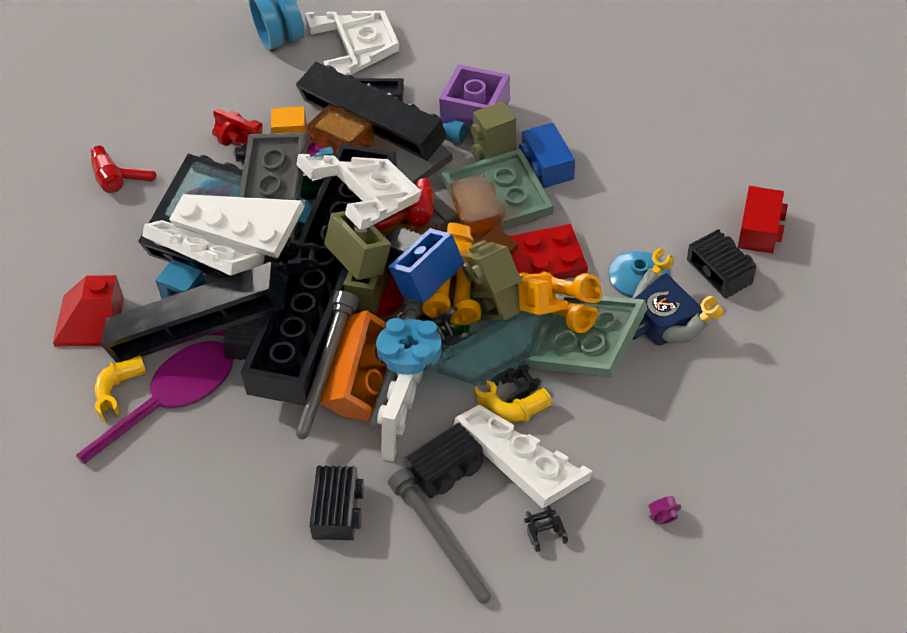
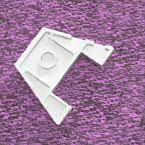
(364, 34)
(373, 180)

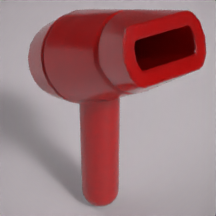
(111, 176)
(416, 214)

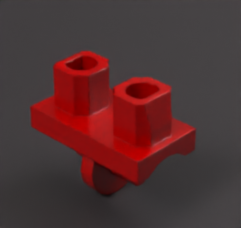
(232, 128)

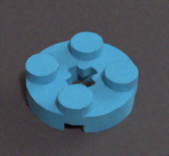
(397, 334)

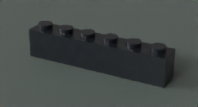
(390, 118)
(194, 313)

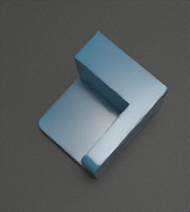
(178, 278)

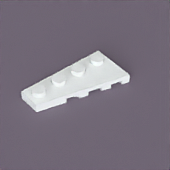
(393, 415)
(530, 466)

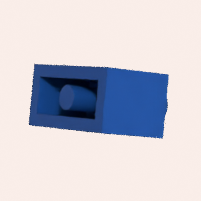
(548, 155)
(426, 265)

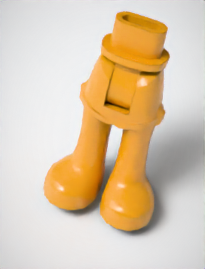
(585, 288)
(468, 309)

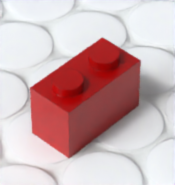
(761, 219)

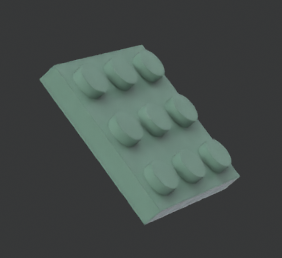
(514, 186)
(593, 352)

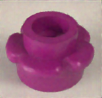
(664, 510)

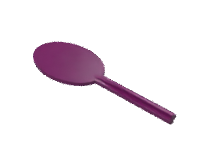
(176, 384)

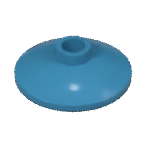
(629, 269)

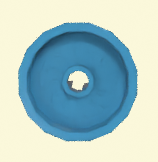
(277, 21)

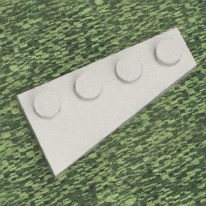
(241, 221)
(207, 250)

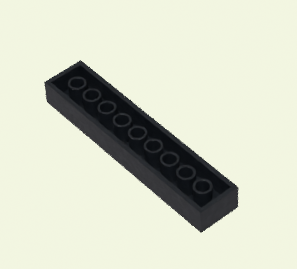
(293, 339)

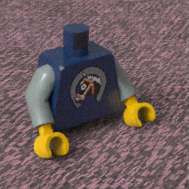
(671, 311)

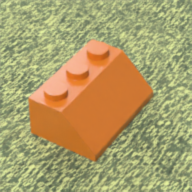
(355, 369)

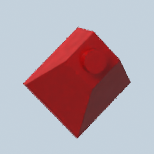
(86, 310)

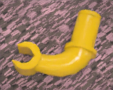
(112, 376)
(516, 411)

